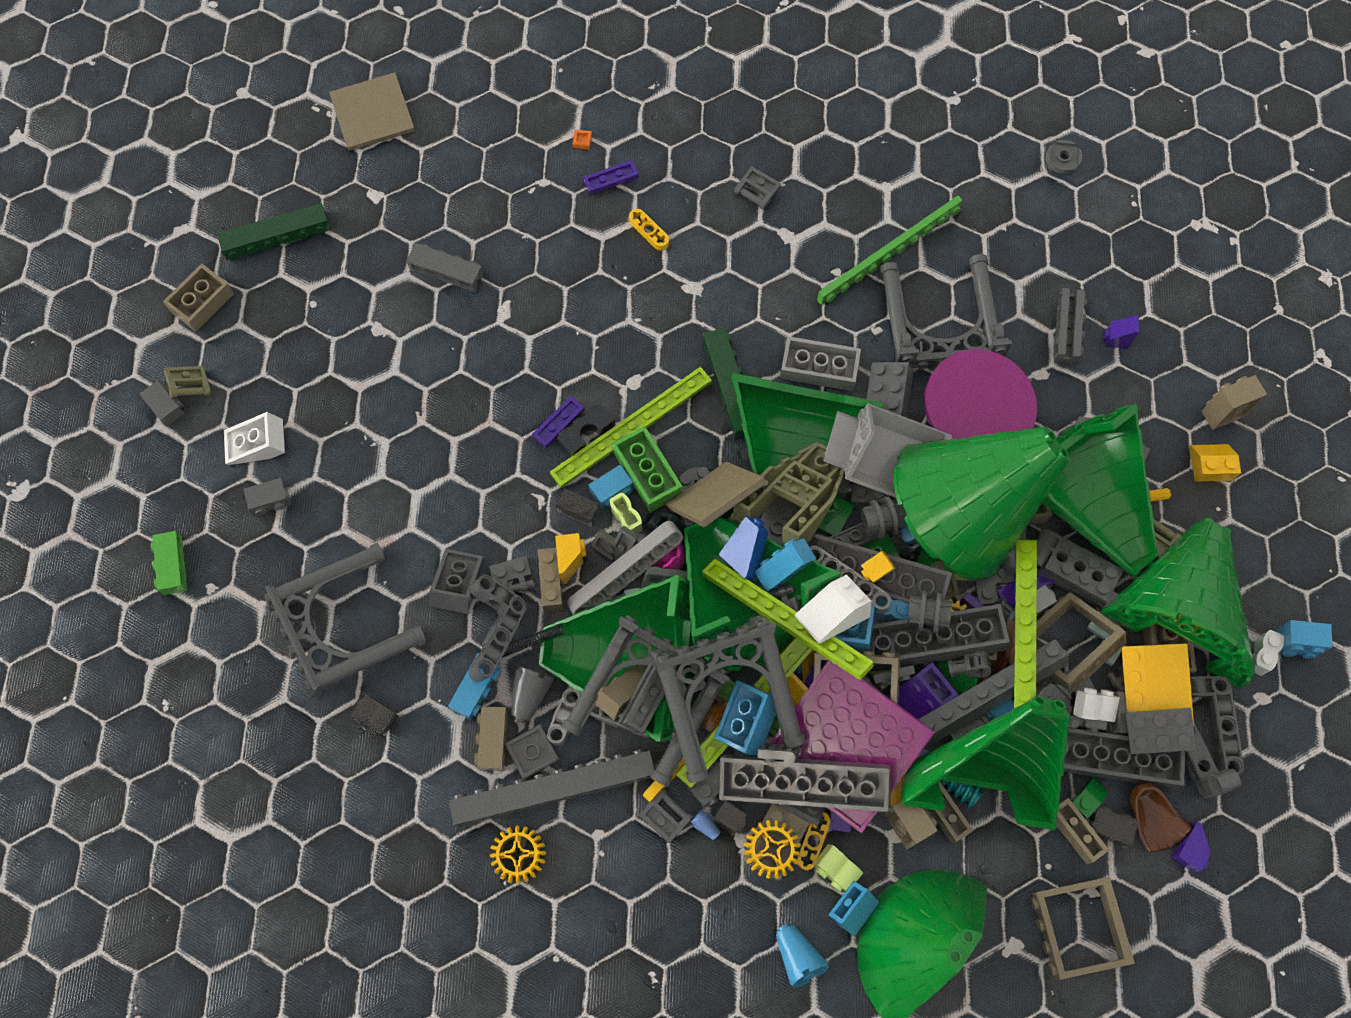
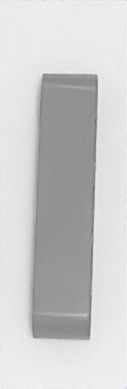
(875, 592)

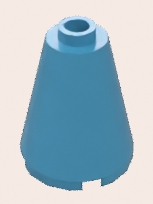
(799, 956)

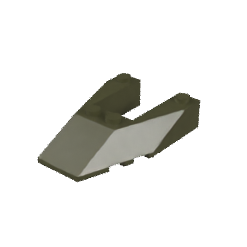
(803, 481)

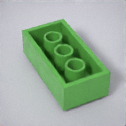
(647, 468)

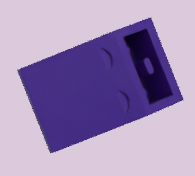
(925, 691)

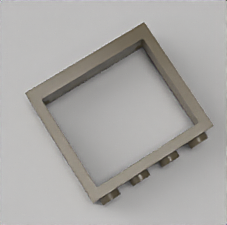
(1099, 656)
(886, 658)
(1114, 921)

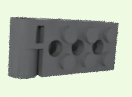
(1094, 575)

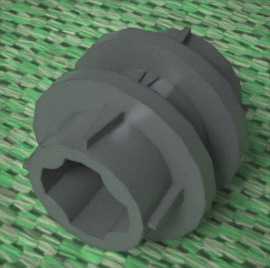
(882, 517)
(929, 611)

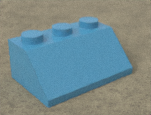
(747, 718)

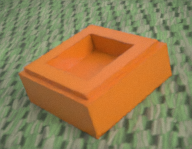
(582, 139)

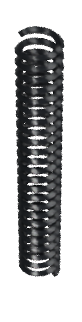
(541, 639)

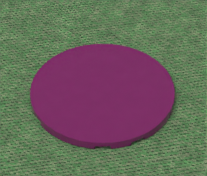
(979, 395)

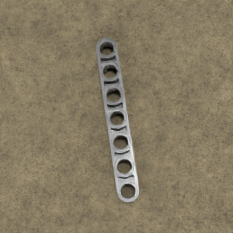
(626, 568)

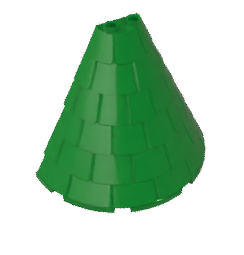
(787, 418)
(1106, 488)
(976, 494)
(1196, 596)
(717, 610)
(587, 635)
(1010, 754)
(919, 938)

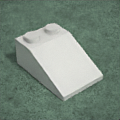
(254, 439)
(834, 609)

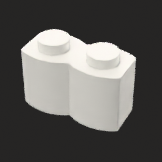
(1266, 650)
(1095, 705)

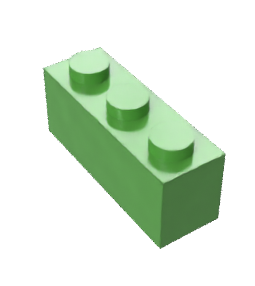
(169, 563)

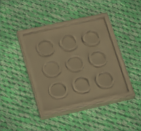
(371, 111)
(716, 493)

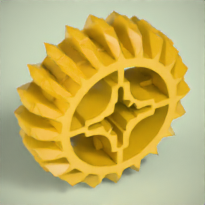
(768, 840)
(499, 855)

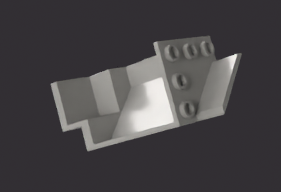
(870, 445)

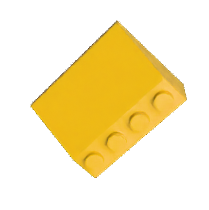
(1157, 677)

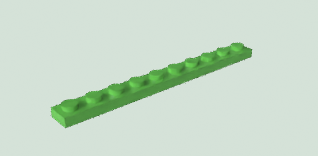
(883, 255)

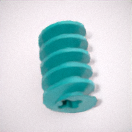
(966, 792)

